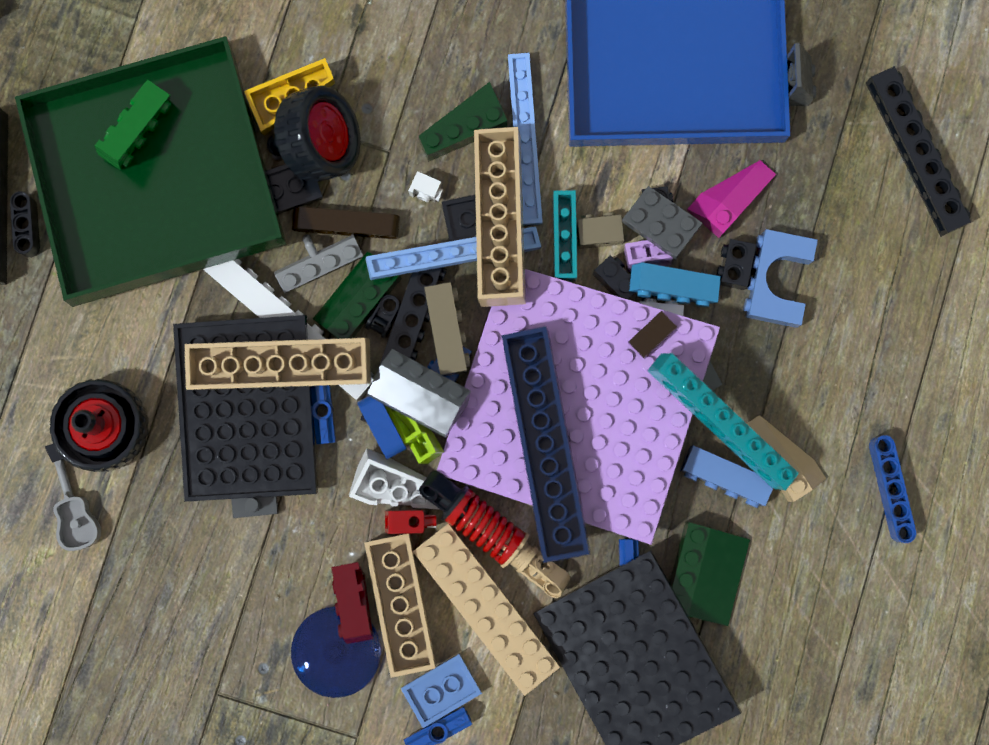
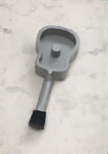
(75, 522)

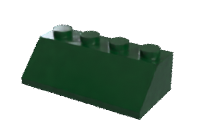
(354, 301)

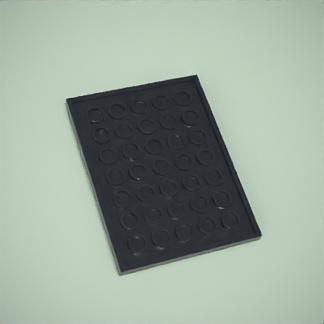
(244, 438)
(637, 658)

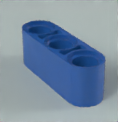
(381, 427)

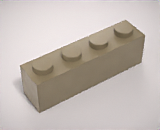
(446, 330)

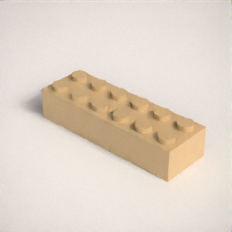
(400, 605)

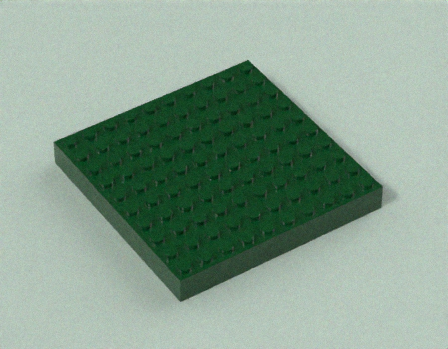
(183, 201)

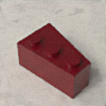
(352, 603)

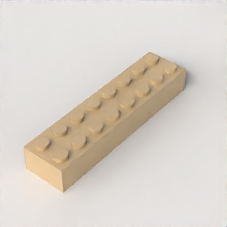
(499, 217)
(278, 363)
(486, 609)

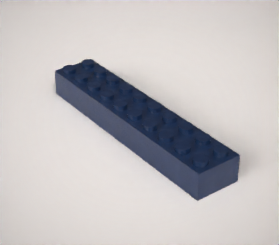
(545, 445)

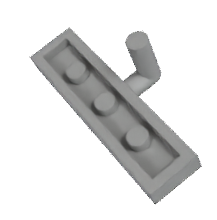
(317, 262)

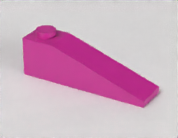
(728, 199)

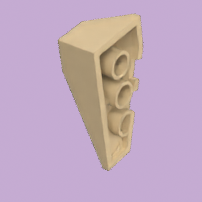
(809, 472)

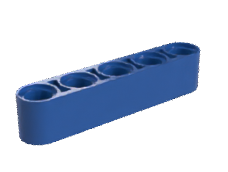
(900, 497)

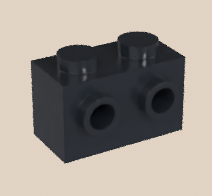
(614, 277)

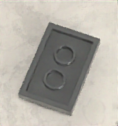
(662, 222)

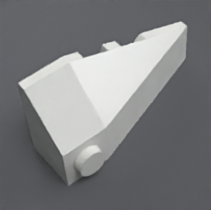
(387, 482)

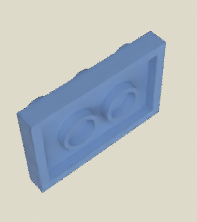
(441, 690)

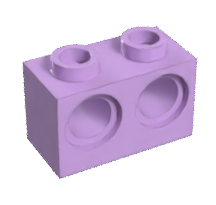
(645, 252)

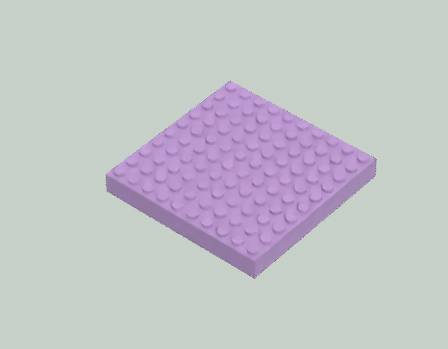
(617, 415)

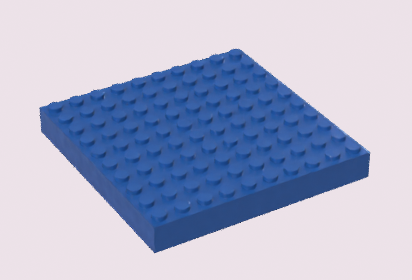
(676, 72)

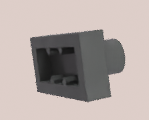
(254, 506)

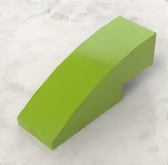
(418, 437)

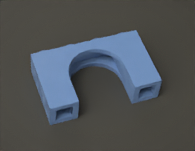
(762, 303)

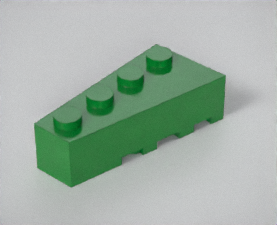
(133, 125)

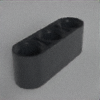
(18, 216)

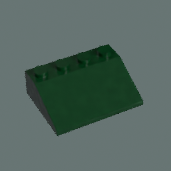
(708, 572)

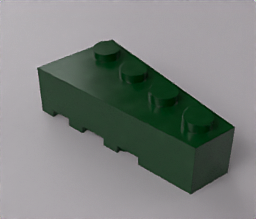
(458, 126)

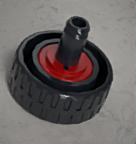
(316, 134)
(98, 425)

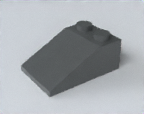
(800, 76)

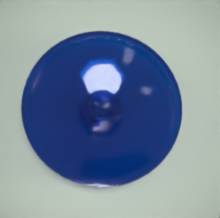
(329, 663)

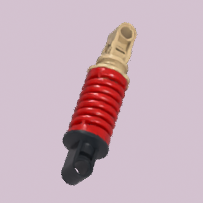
(494, 531)

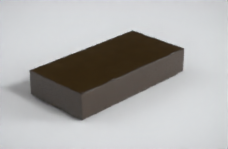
(652, 334)

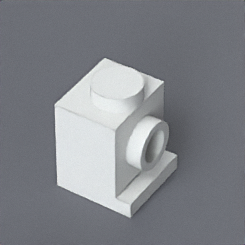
(426, 188)

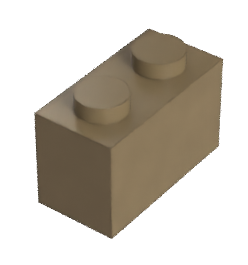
(600, 230)

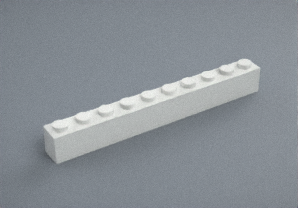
(264, 304)

